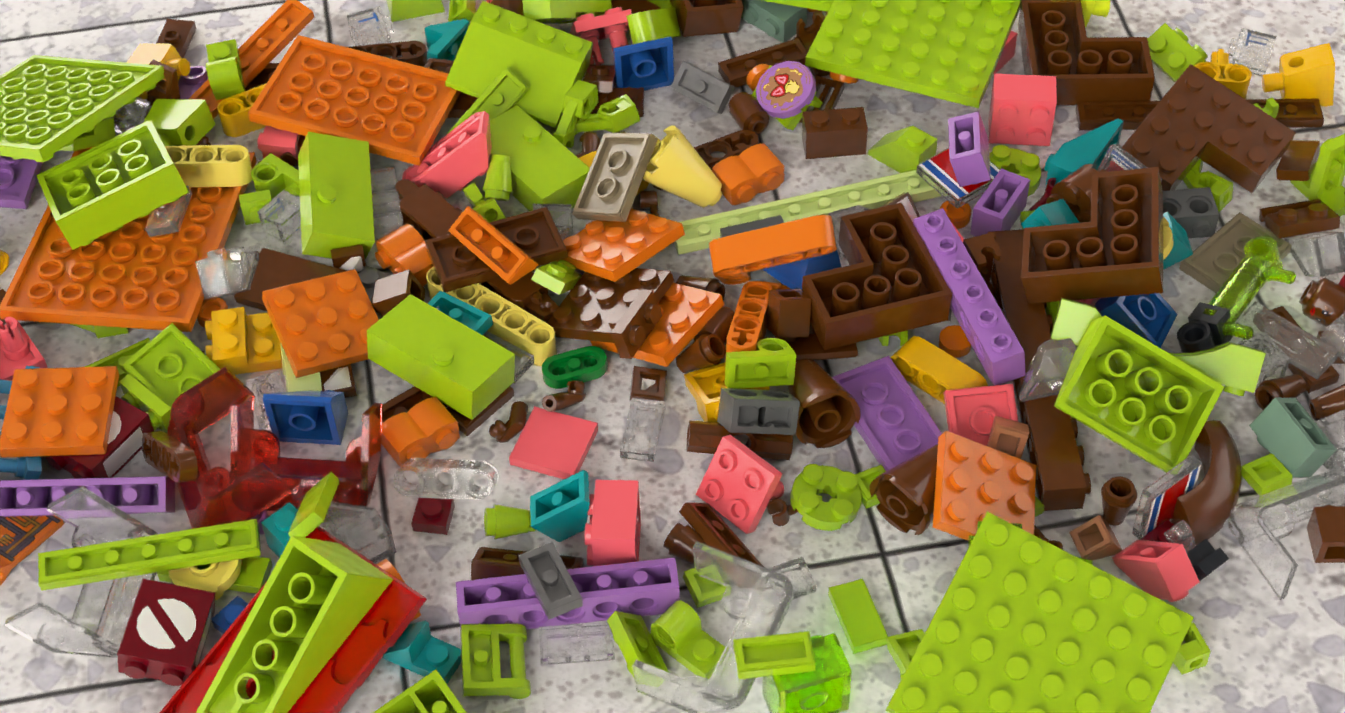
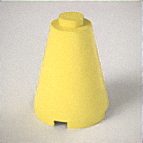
(682, 171)

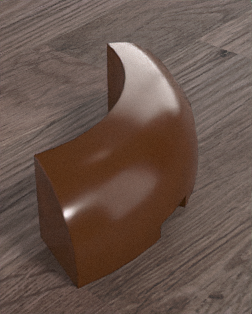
(1215, 496)

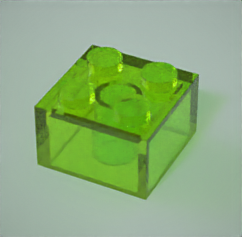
(815, 691)

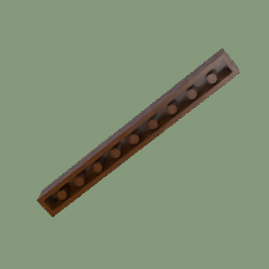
(1051, 431)

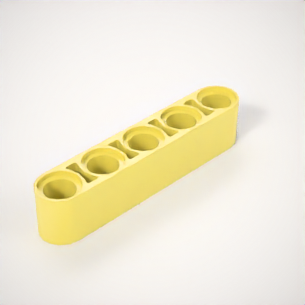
(212, 165)
(508, 319)

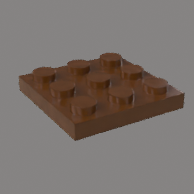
(599, 303)

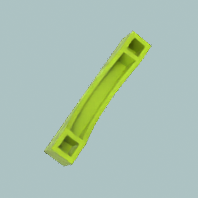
(1227, 364)

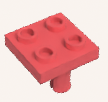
(611, 26)
(16, 349)
(740, 484)

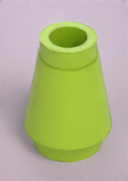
(498, 178)
(506, 521)

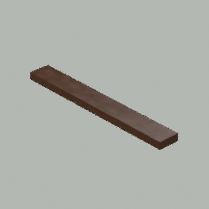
(1091, 115)

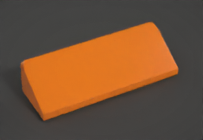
(492, 246)

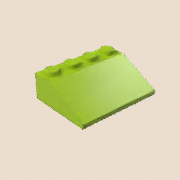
(535, 52)
(111, 185)
(1137, 394)

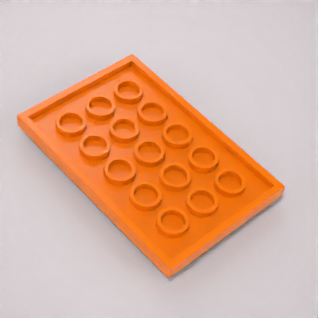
(357, 98)

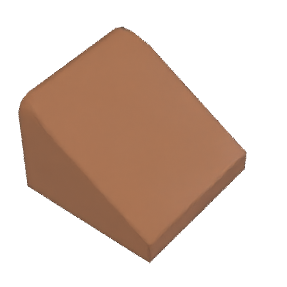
(1008, 436)
(1095, 539)

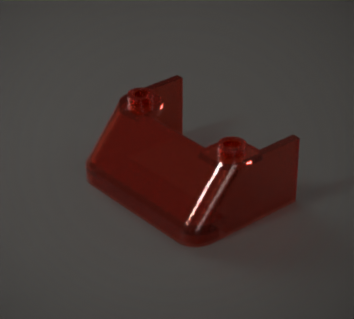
(355, 474)
(215, 494)

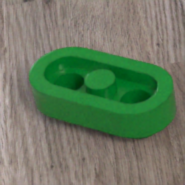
(574, 365)

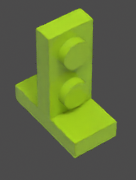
(1327, 176)

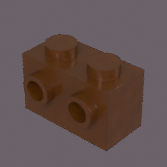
(834, 132)

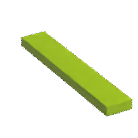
(148, 554)

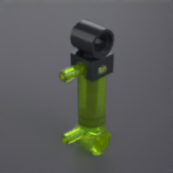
(1215, 322)

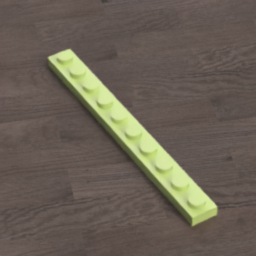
(868, 194)

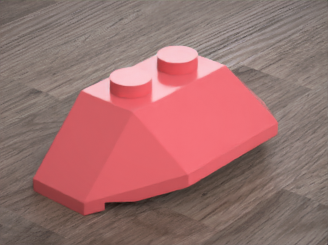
(455, 157)

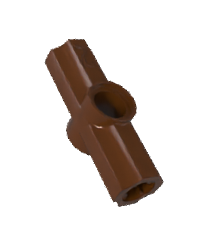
(706, 437)

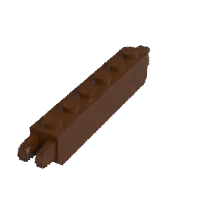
(433, 218)

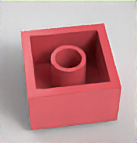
(1022, 109)
(613, 523)

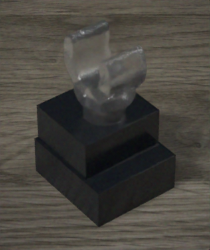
(1202, 556)

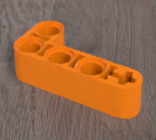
(770, 246)
(750, 316)

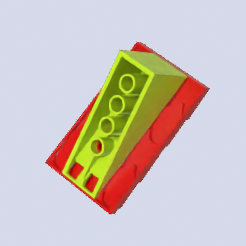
(303, 635)

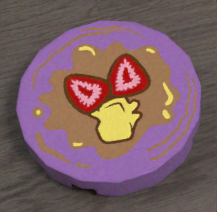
(785, 89)

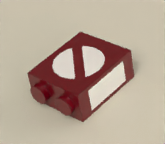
(123, 444)
(166, 632)

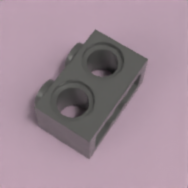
(1193, 210)
(758, 411)

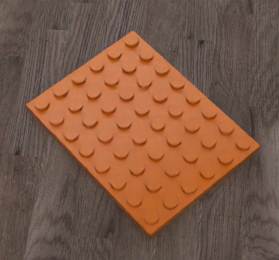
(125, 273)

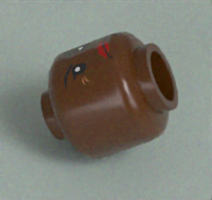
(1323, 301)

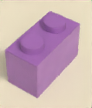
(969, 149)
(1000, 203)

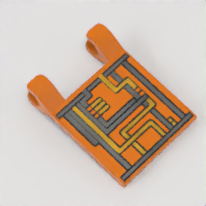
(22, 536)

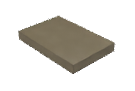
(614, 176)
(1224, 250)

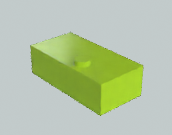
(540, 164)
(335, 194)
(441, 356)

